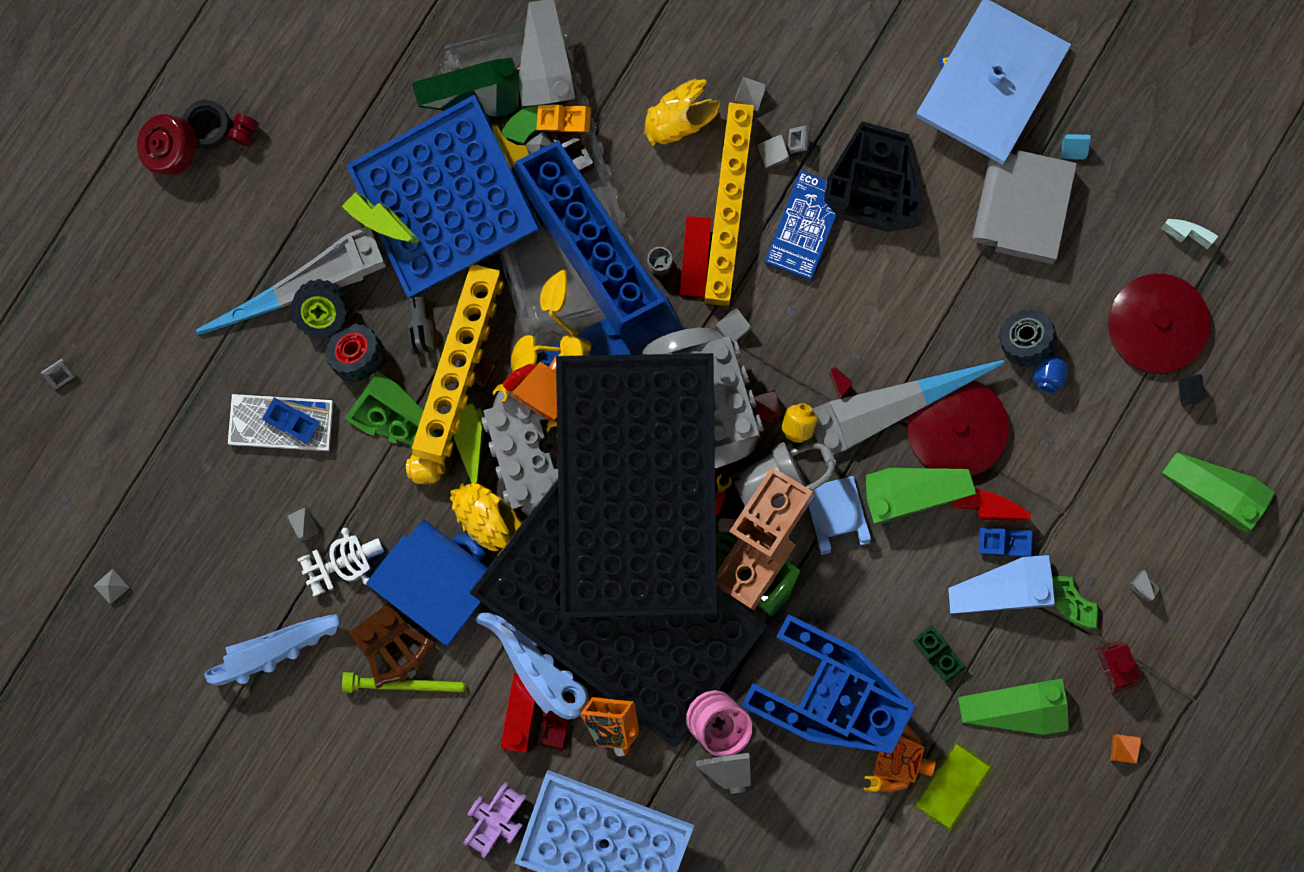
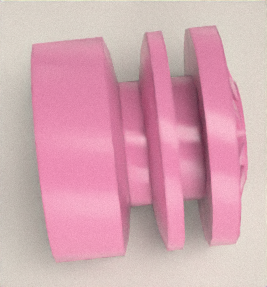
(719, 723)

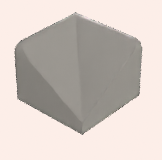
(750, 93)
(303, 524)
(1144, 586)

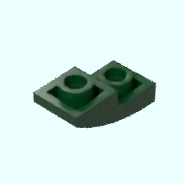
(939, 654)

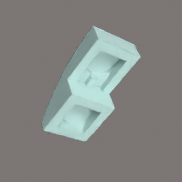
(1180, 229)

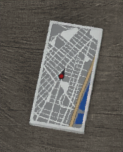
(249, 430)

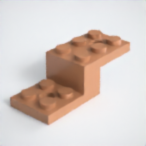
(763, 537)

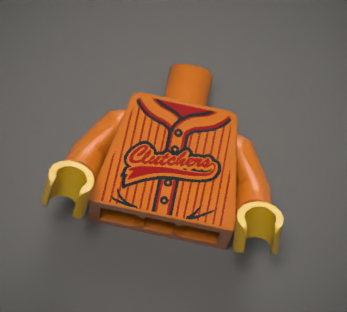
(898, 769)

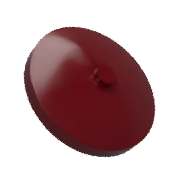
(1159, 323)
(960, 430)

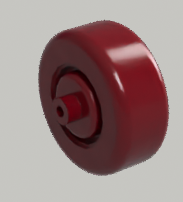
(166, 144)

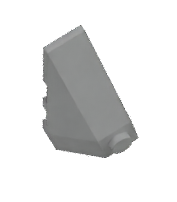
(544, 61)
(728, 771)

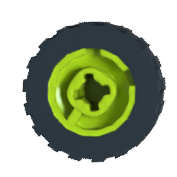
(319, 308)

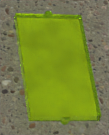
(953, 786)

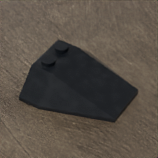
(876, 181)

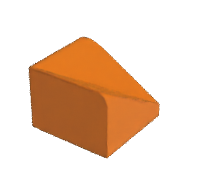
(1125, 748)

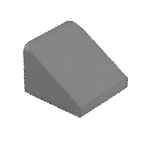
(773, 152)
(734, 325)

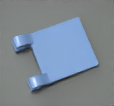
(837, 511)

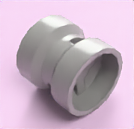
(657, 257)

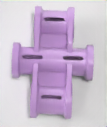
(489, 828)

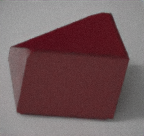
(767, 406)

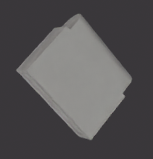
(1025, 206)

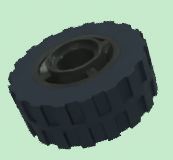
(1023, 325)

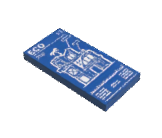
(802, 228)

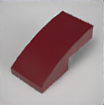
(553, 728)

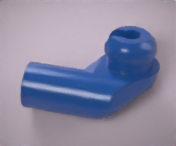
(478, 551)

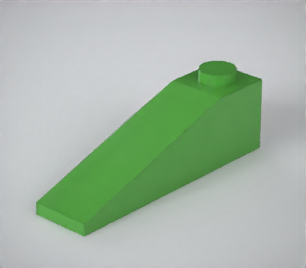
(1227, 492)

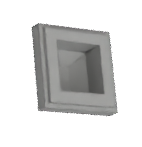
(798, 139)
(538, 142)
(58, 374)
(111, 586)

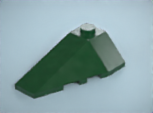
(492, 81)

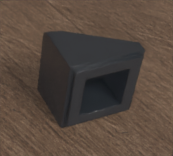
(1191, 390)

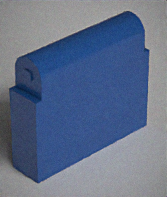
(430, 581)

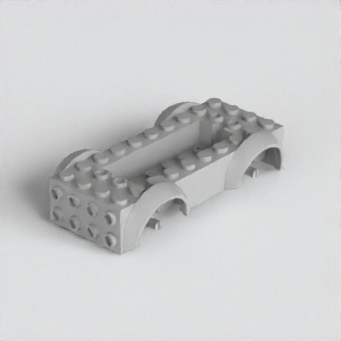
(529, 452)

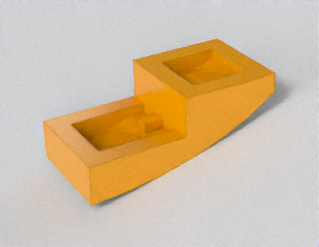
(563, 118)

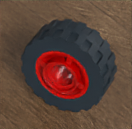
(355, 353)

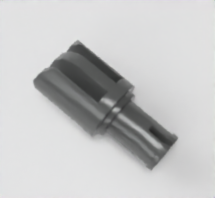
(420, 328)

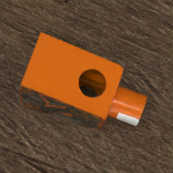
(611, 723)

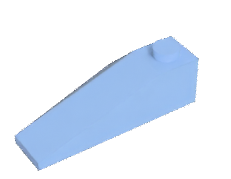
(1011, 586)

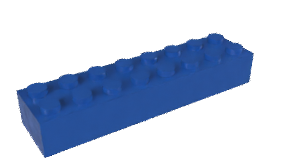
(588, 238)

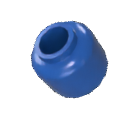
(1051, 374)

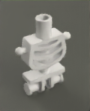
(364, 552)

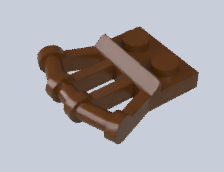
(380, 631)

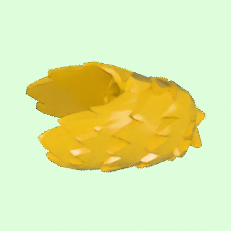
(677, 115)
(484, 515)

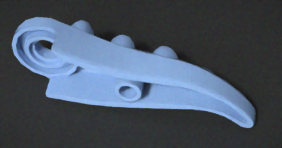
(269, 649)
(537, 670)

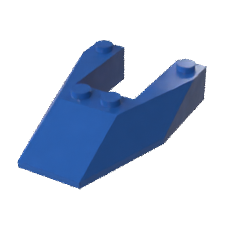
(846, 700)

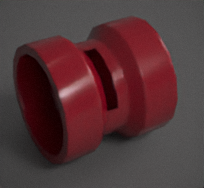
(242, 129)

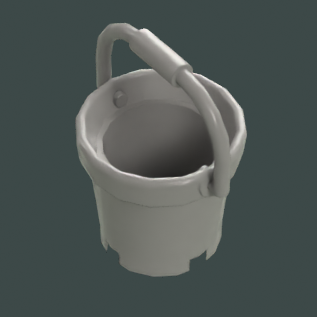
(781, 459)

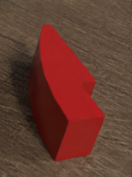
(695, 256)
(992, 507)

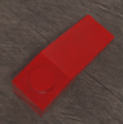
(518, 718)

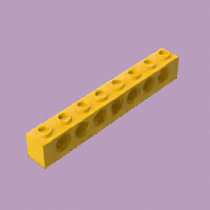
(729, 204)
(477, 280)

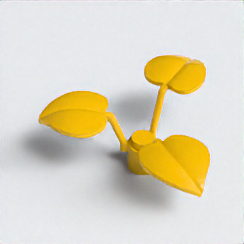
(551, 300)

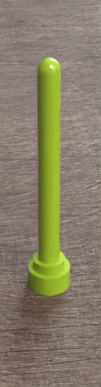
(353, 682)

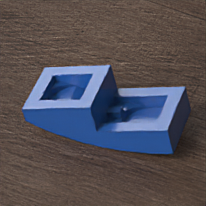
(290, 420)
(1006, 542)

